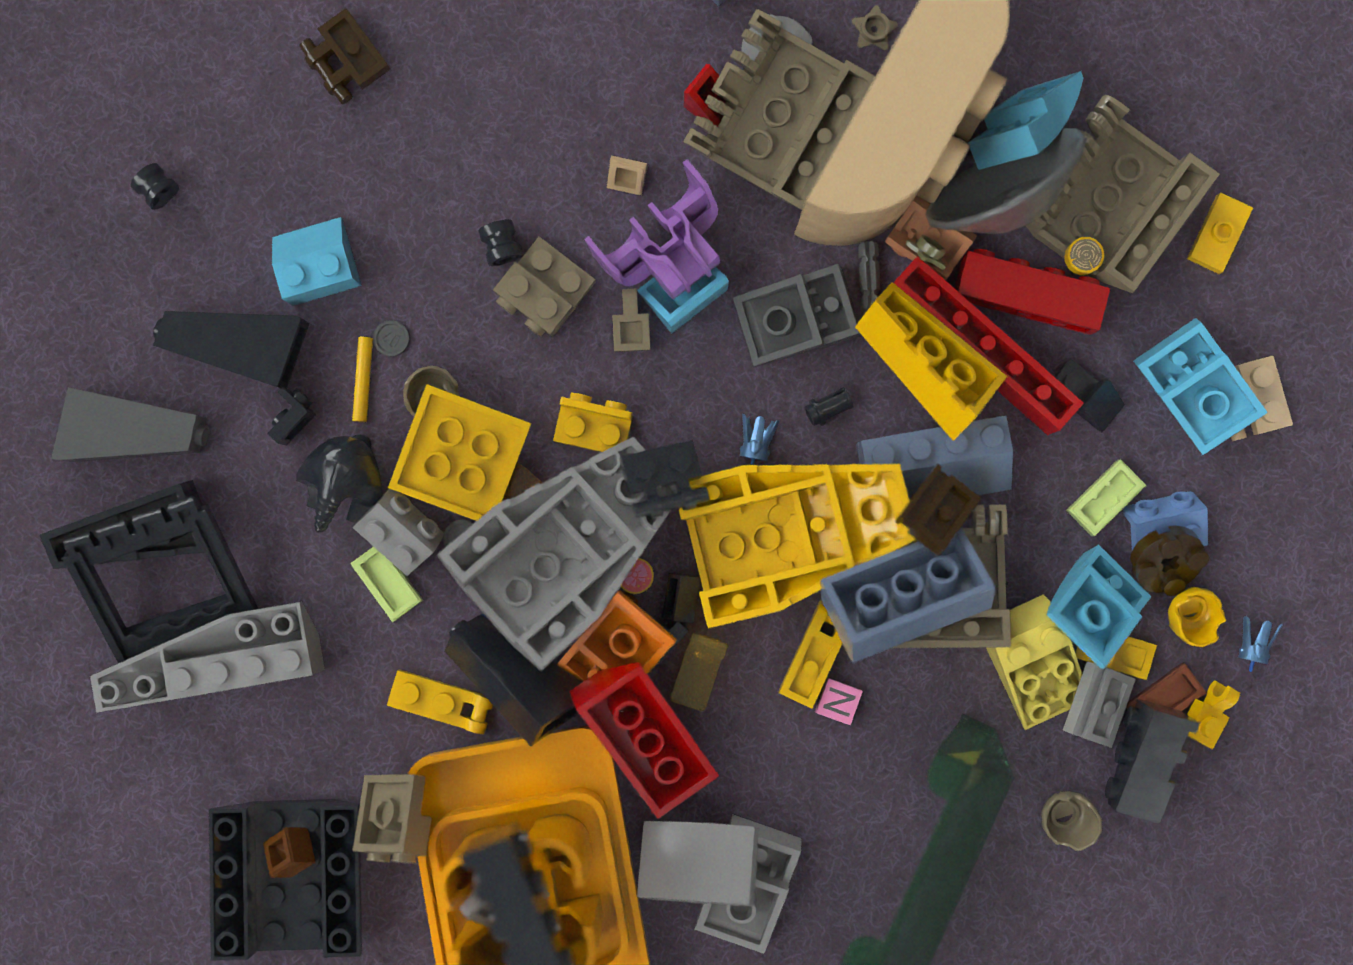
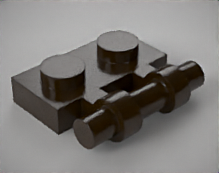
(353, 49)

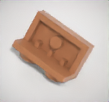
(915, 224)

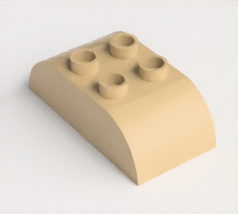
(903, 129)

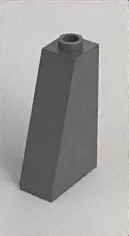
(117, 428)

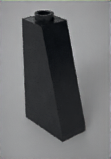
(243, 344)
(525, 695)

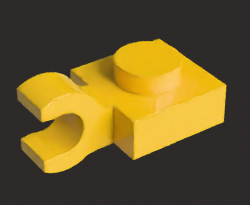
(1211, 714)

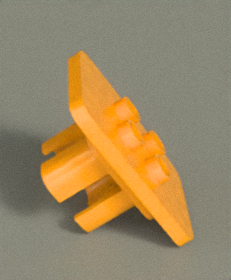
(574, 814)

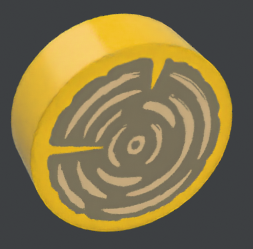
(1084, 256)

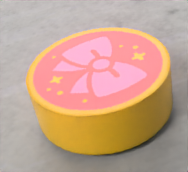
(639, 577)

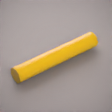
(362, 379)

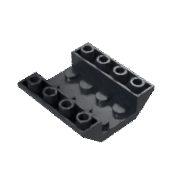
(293, 913)

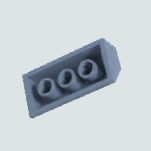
(977, 457)

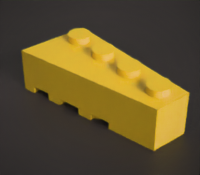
(930, 360)

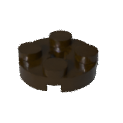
(1170, 577)

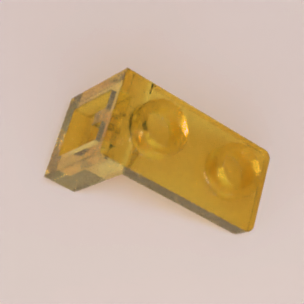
(698, 671)

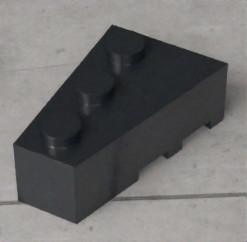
(1148, 759)

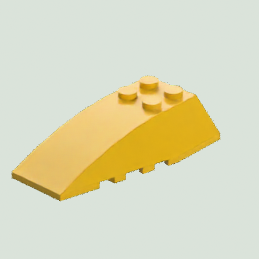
(787, 527)

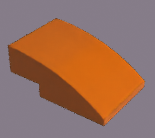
(617, 638)

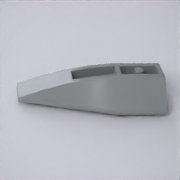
(216, 657)

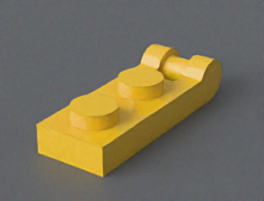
(811, 661)
(439, 701)

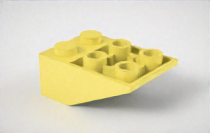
(1039, 666)

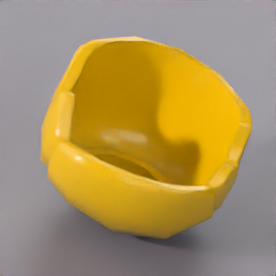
(1202, 627)

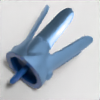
(758, 440)
(1259, 651)

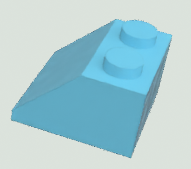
(314, 262)

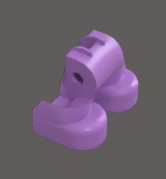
(683, 257)

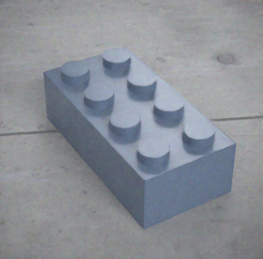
(905, 595)

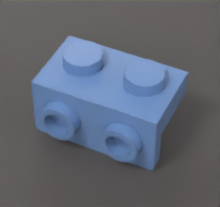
(1175, 510)

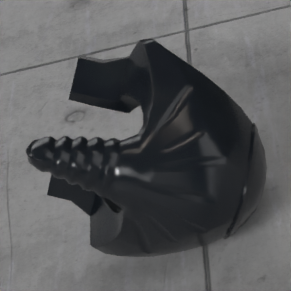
(338, 471)

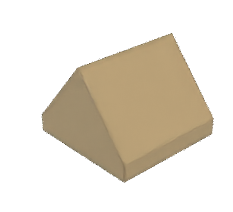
(626, 175)

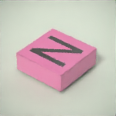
(838, 701)

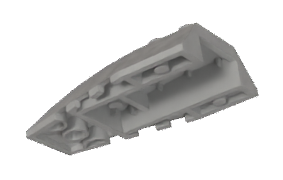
(554, 554)

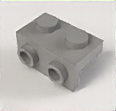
(399, 531)

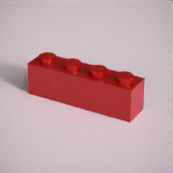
(1032, 292)

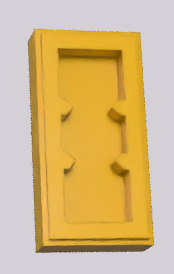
(1220, 233)

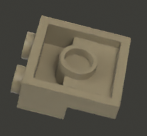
(543, 288)
(391, 819)

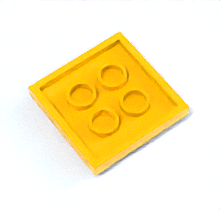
(459, 454)

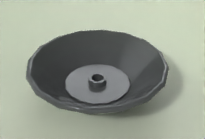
(1008, 193)

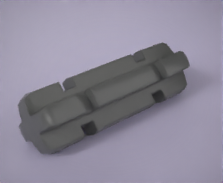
(869, 273)

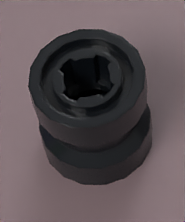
(500, 242)

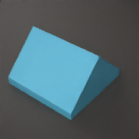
(678, 311)

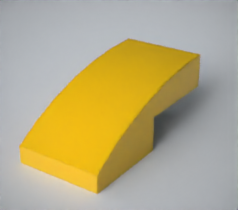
(1132, 658)

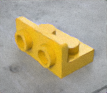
(592, 424)

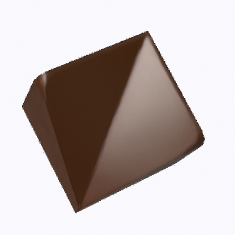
(289, 852)

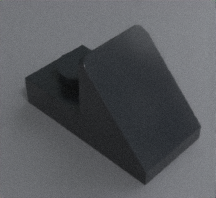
(1099, 397)

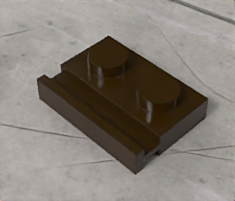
(938, 510)

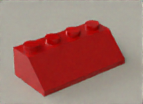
(643, 736)

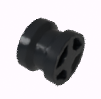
(154, 186)

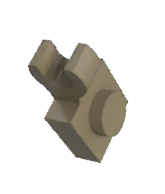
(631, 329)

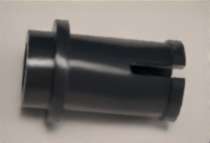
(828, 406)

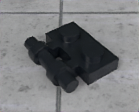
(662, 468)

